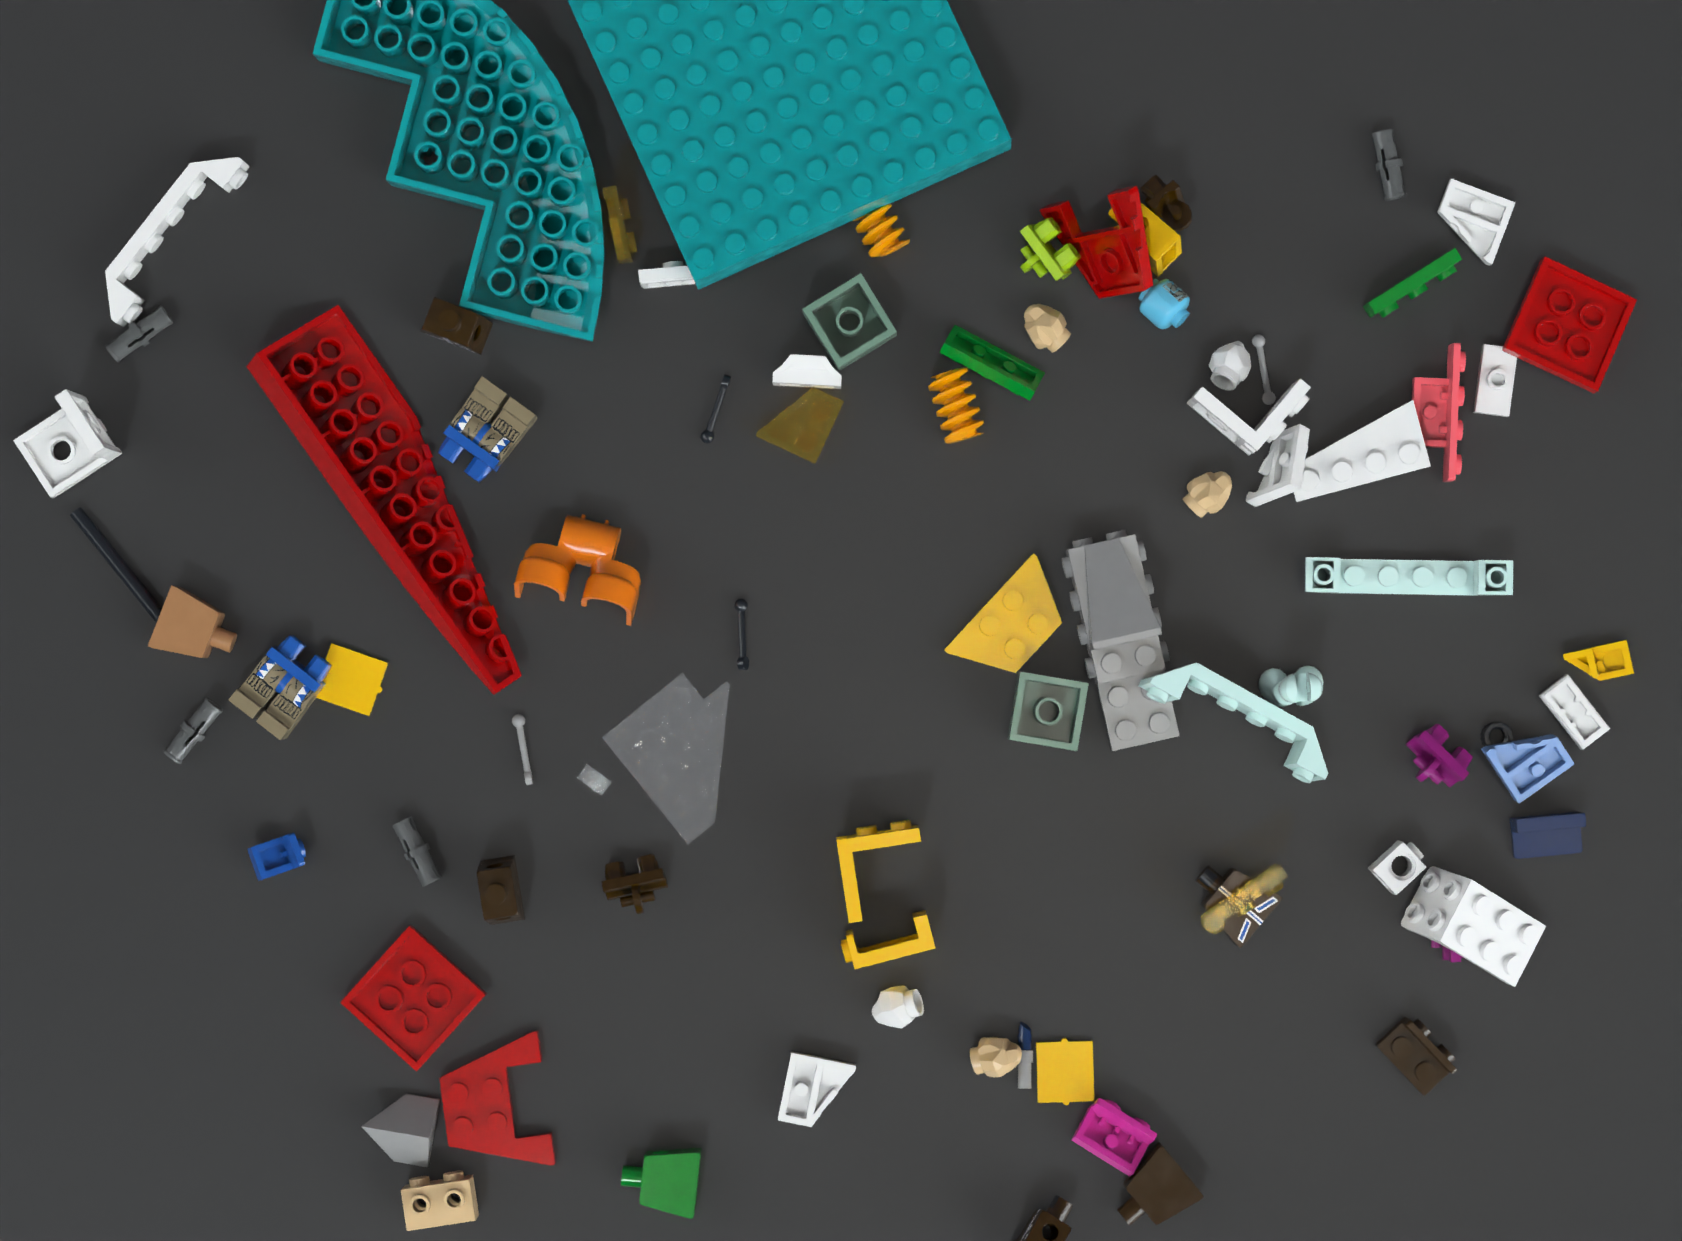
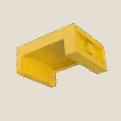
(890, 949)

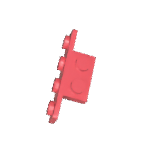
(1437, 410)

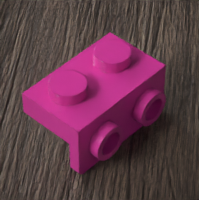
(1114, 1135)

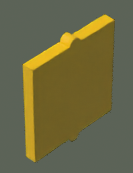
(352, 679)
(1065, 1071)

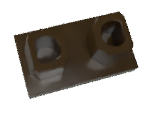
(1167, 203)
(634, 888)

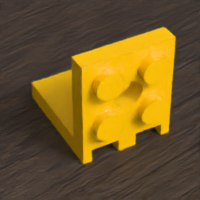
(865, 839)

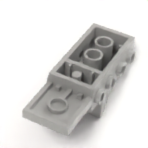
(1120, 636)

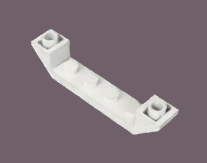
(125, 303)

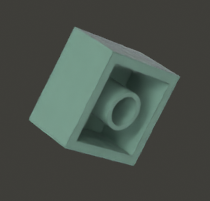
(849, 322)
(1048, 711)

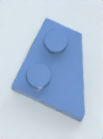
(1528, 763)

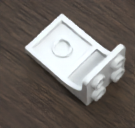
(1473, 923)

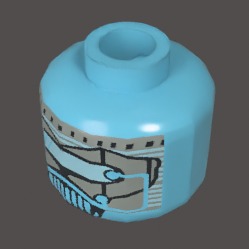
(1164, 304)

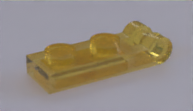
(1242, 899)

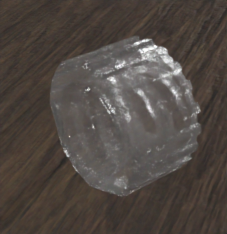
(594, 779)

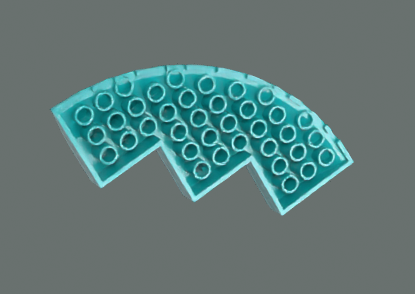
(500, 147)

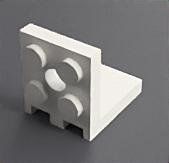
(81, 430)
(1237, 430)

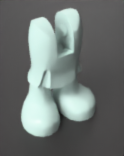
(1299, 688)

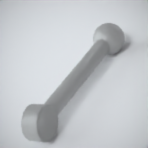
(1268, 397)
(518, 721)

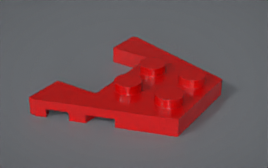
(1112, 257)
(480, 1105)

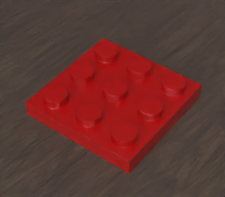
(1569, 325)
(413, 998)

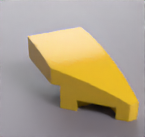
(1603, 661)

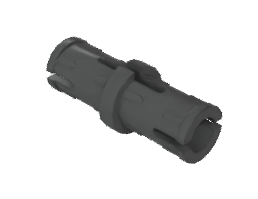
(1389, 164)
(139, 334)
(193, 730)
(416, 851)

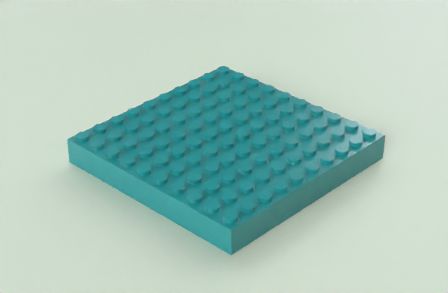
(787, 113)

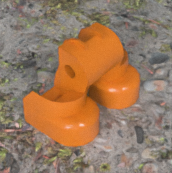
(588, 545)

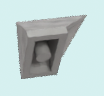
(406, 1129)

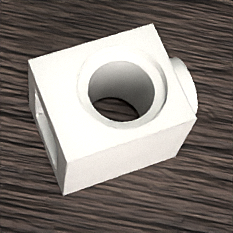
(1383, 871)

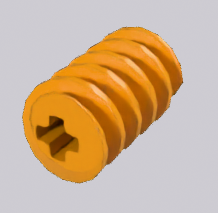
(880, 232)
(955, 405)

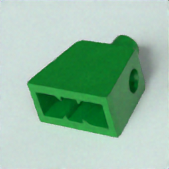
(667, 1180)

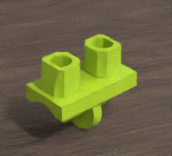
(1055, 261)

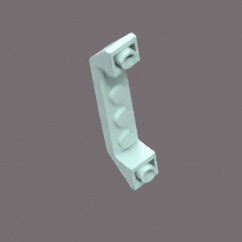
(1408, 576)
(1305, 755)

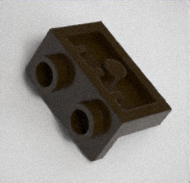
(1416, 1055)

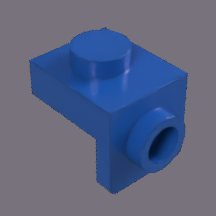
(277, 856)

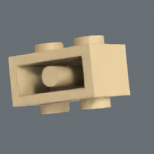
(440, 1205)

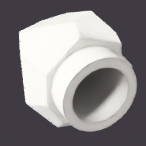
(1230, 365)
(898, 1006)

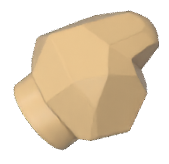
(1046, 327)
(1208, 493)
(995, 1056)

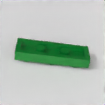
(1413, 285)
(992, 362)

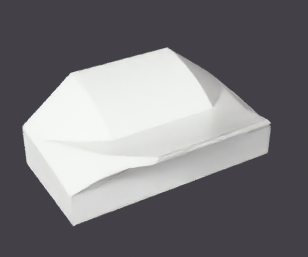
(807, 372)

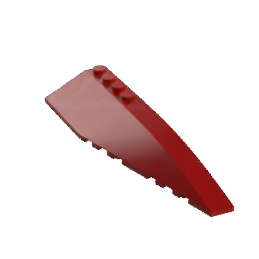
(384, 475)

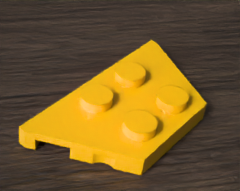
(1011, 622)

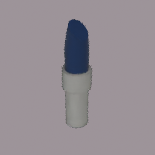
(1024, 1066)

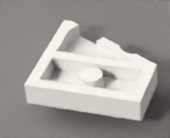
(1476, 217)
(1282, 466)
(811, 1086)

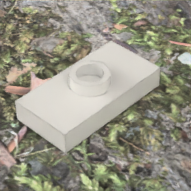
(671, 274)
(1494, 381)
(1574, 712)

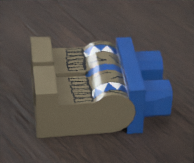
(487, 442)
(285, 676)

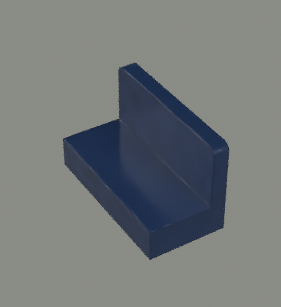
(1547, 834)

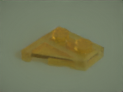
(618, 211)
(804, 425)

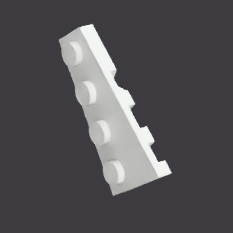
(1370, 454)

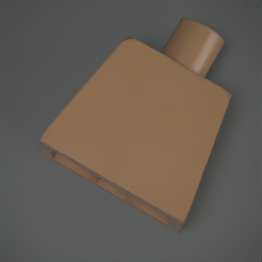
(190, 626)

